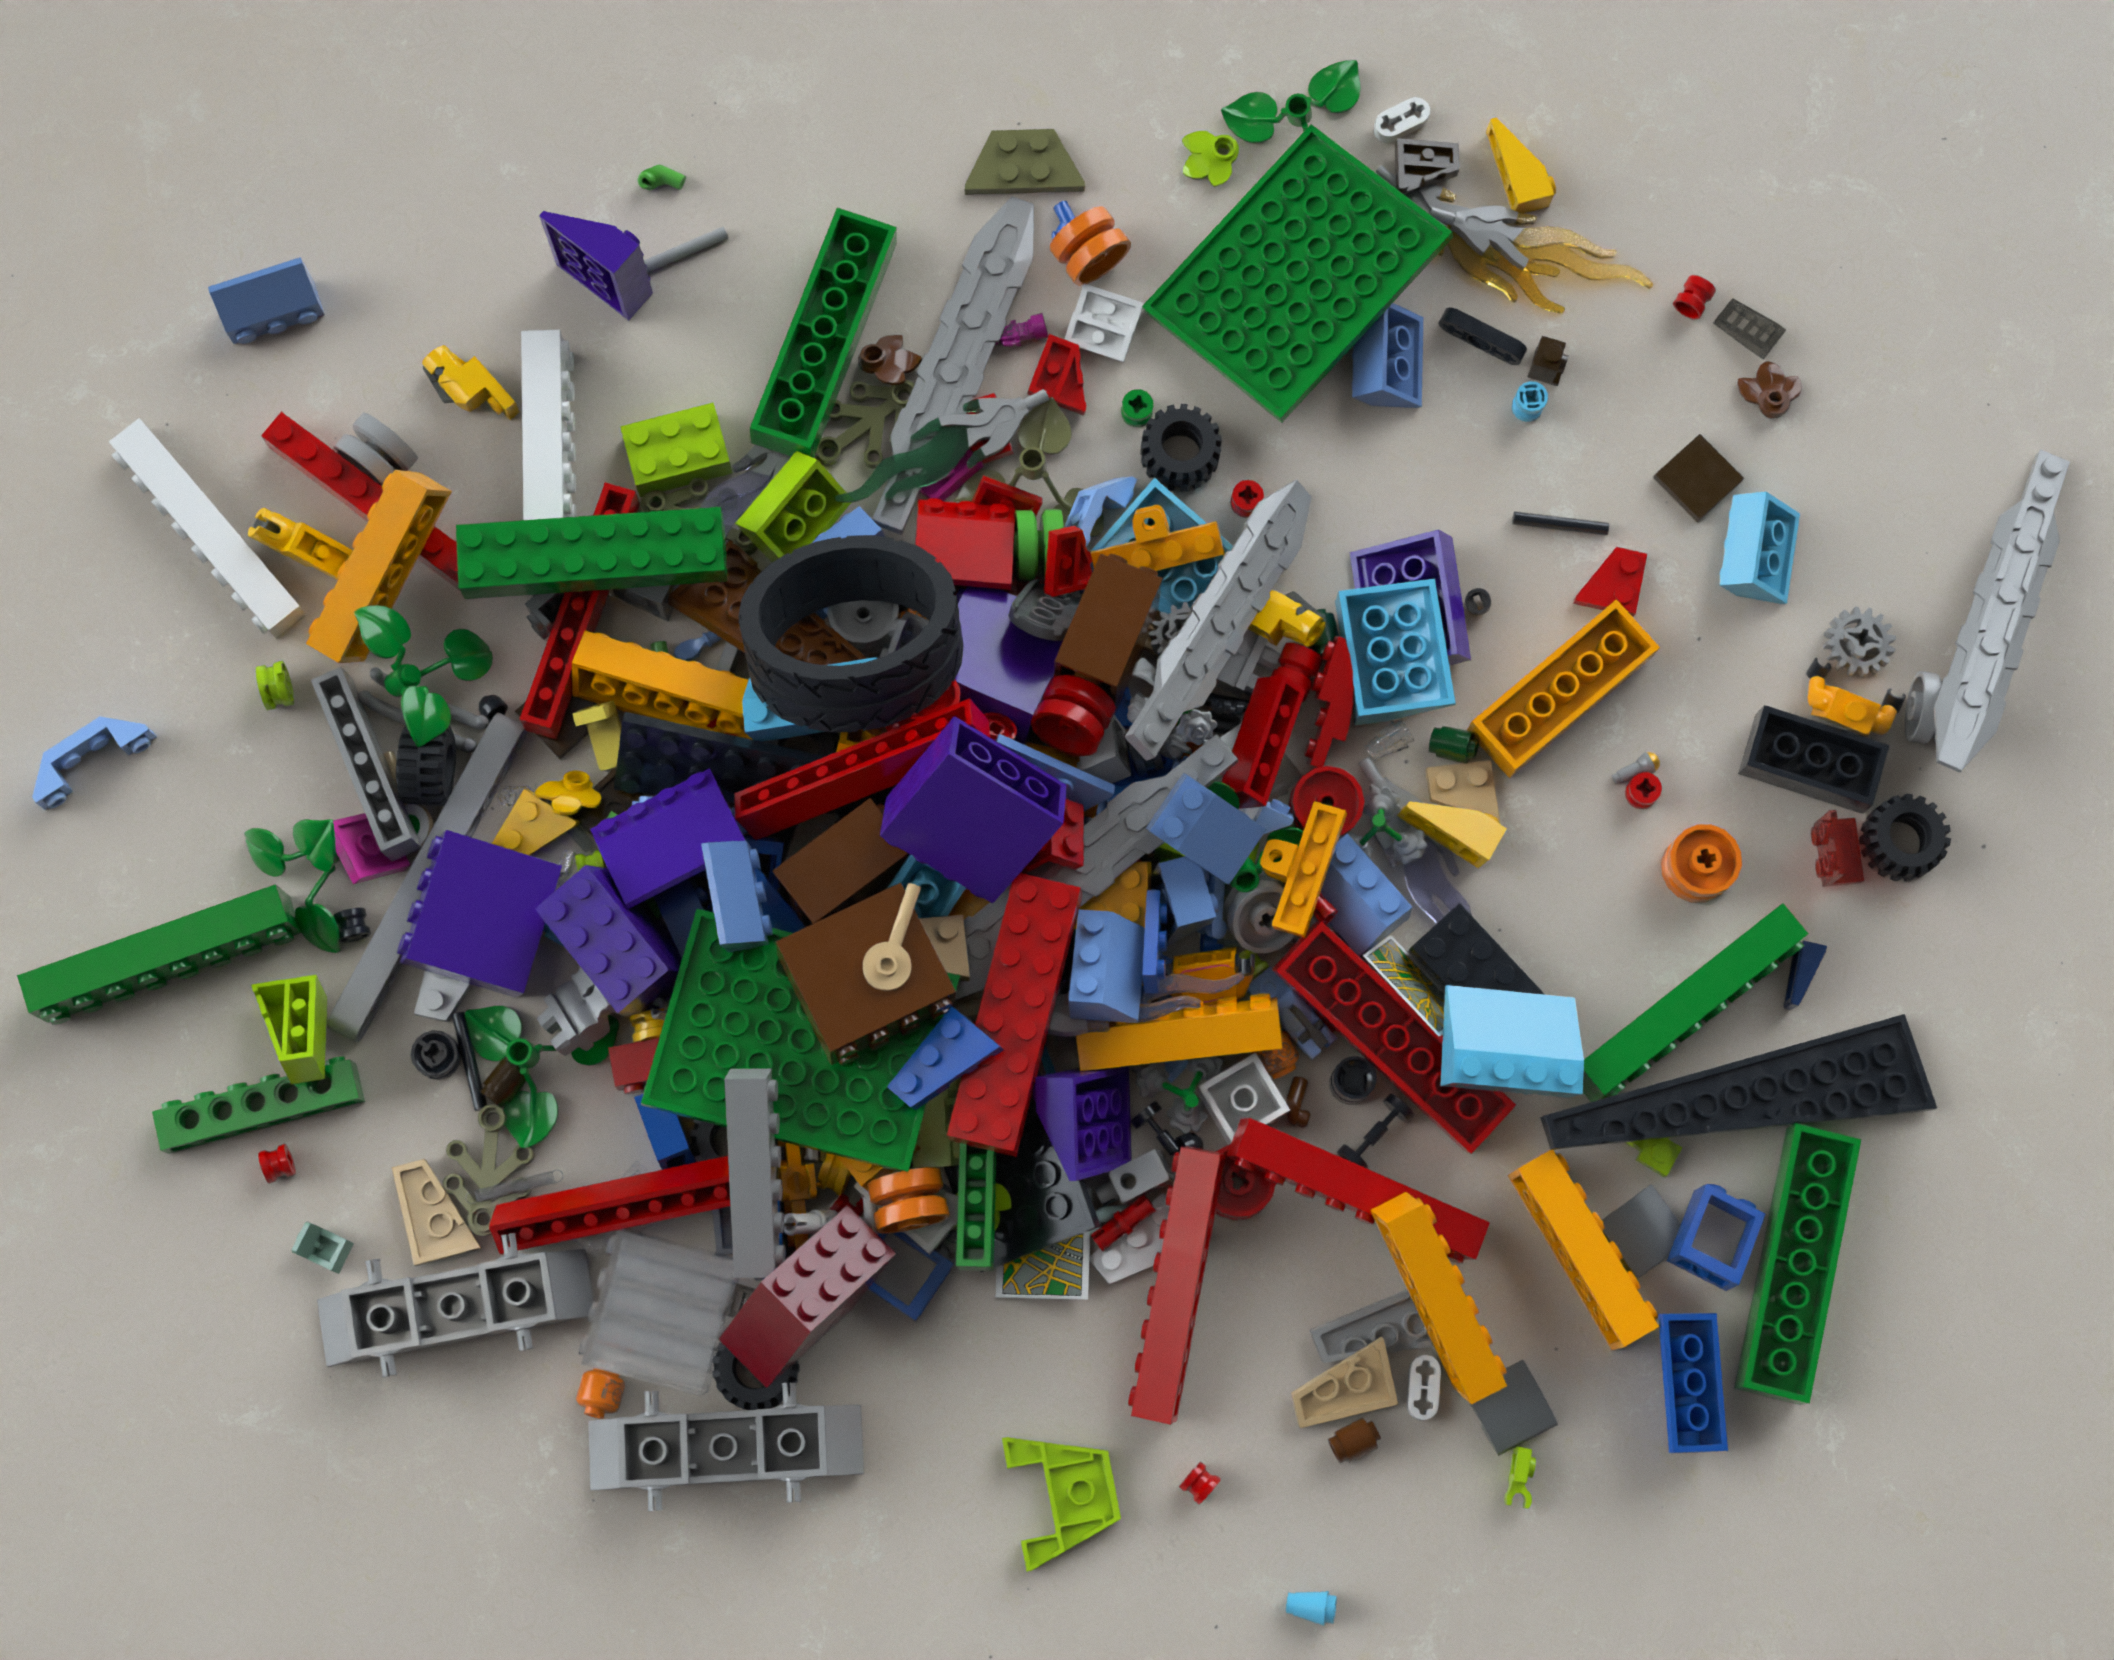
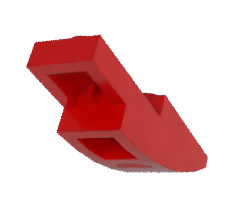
(1337, 690)

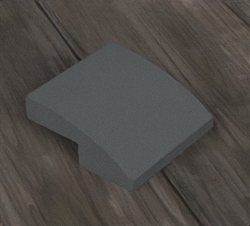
(1642, 1231)
(1515, 1411)

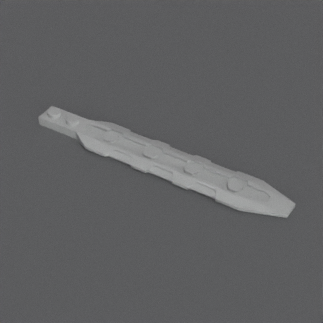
(964, 340)
(1222, 614)
(1999, 617)
(1111, 846)

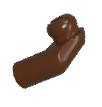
(1294, 1100)

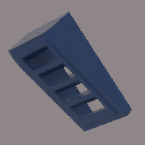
(1802, 970)

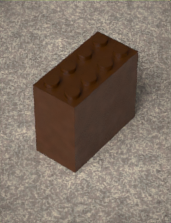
(1110, 625)
(840, 866)
(829, 979)

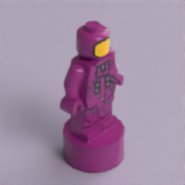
(1017, 332)

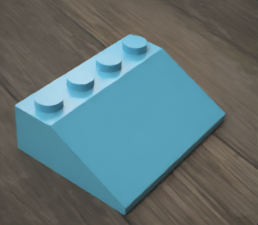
(1179, 582)
(1395, 650)
(1511, 1042)

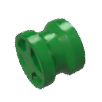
(1136, 415)

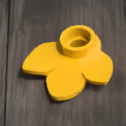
(570, 793)

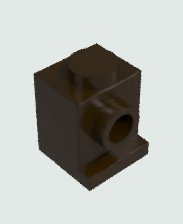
(1548, 361)

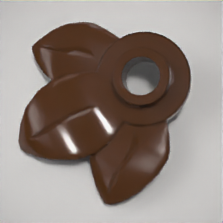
(888, 360)
(1768, 386)

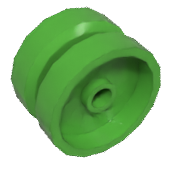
(1032, 544)

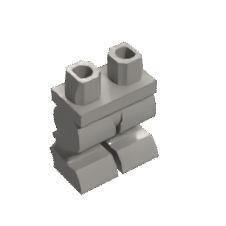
(1238, 670)
(579, 1012)

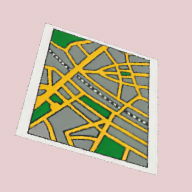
(1409, 981)
(1048, 1273)

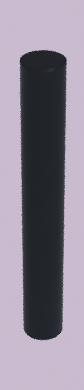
(1560, 523)
(469, 1060)

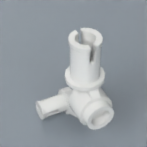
(812, 1222)

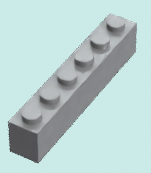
(366, 764)
(753, 1172)

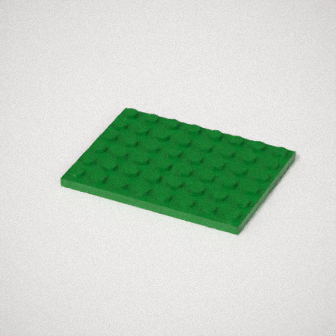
(1297, 272)
(746, 1015)

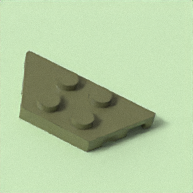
(1024, 164)

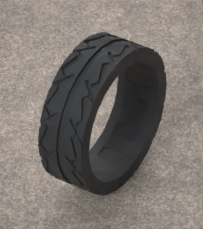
(862, 693)

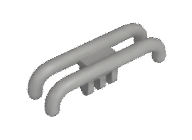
(394, 713)

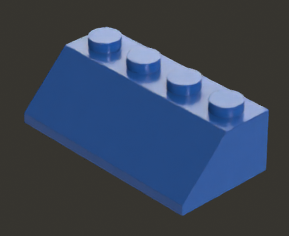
(1692, 1383)

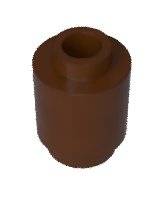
(1354, 1440)

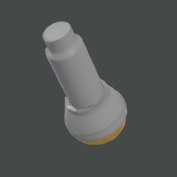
(1646, 762)

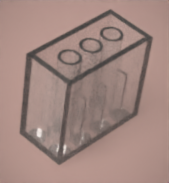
(660, 1311)

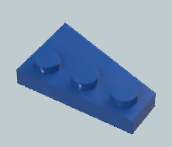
(1154, 941)
(944, 1056)

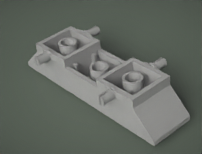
(454, 1305)
(725, 1446)

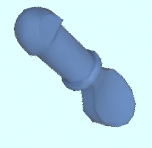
(692, 648)

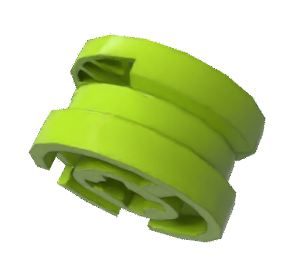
(274, 685)

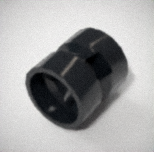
(1352, 1080)

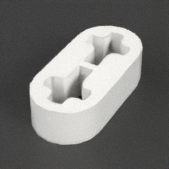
(1398, 114)
(1432, 1387)

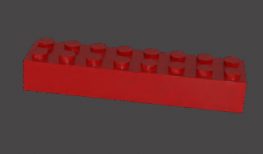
(1016, 1013)
(1387, 1034)

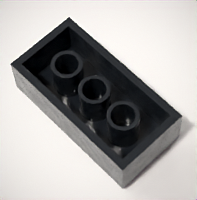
(1814, 759)
(1465, 955)

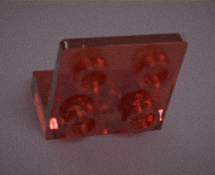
(1837, 850)

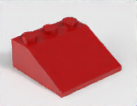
(969, 540)

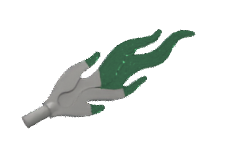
(957, 434)

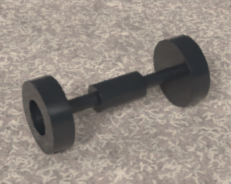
(1397, 1108)
(1163, 1137)

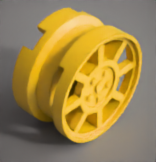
(646, 1026)
(833, 1175)

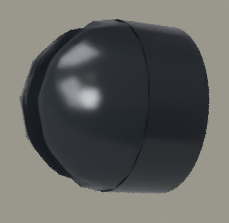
(1471, 604)
(491, 705)
(1190, 1140)

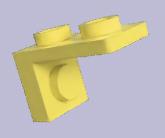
(604, 731)

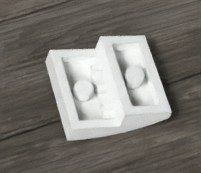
(1104, 322)

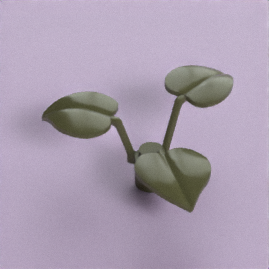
(1041, 431)

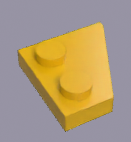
(532, 825)

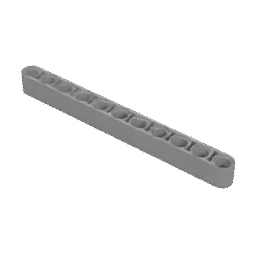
(460, 815)

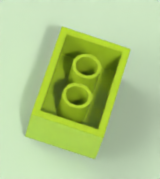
(676, 449)
(793, 508)

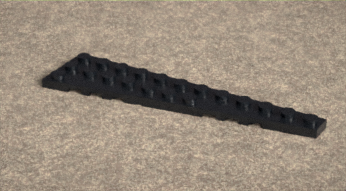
(666, 753)
(1821, 1080)

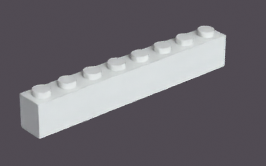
(207, 528)

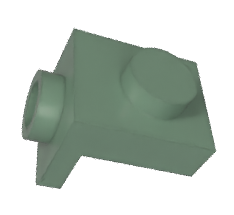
(322, 1247)

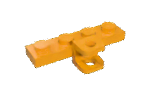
(1163, 549)
(1303, 867)
(798, 1186)

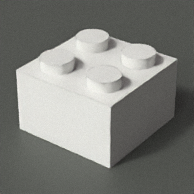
(1242, 1093)

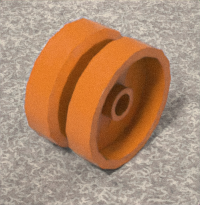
(1090, 245)
(1704, 880)
(908, 1200)

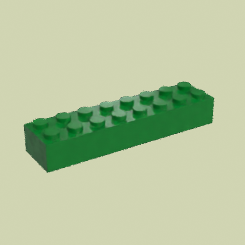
(823, 334)
(591, 553)
(159, 955)
(1694, 999)
(1798, 1264)

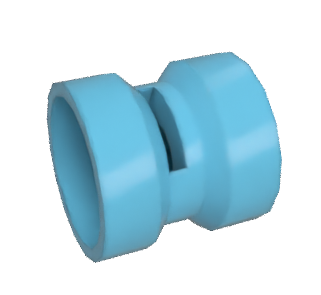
(1525, 407)

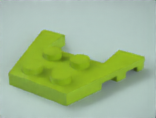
(1078, 1491)

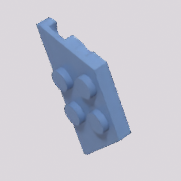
(1081, 786)

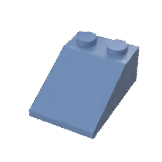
(1205, 828)
(1187, 895)

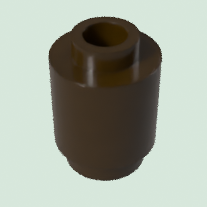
(503, 1083)

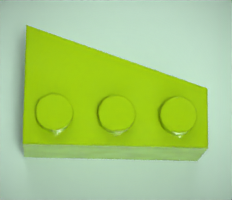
(296, 1024)

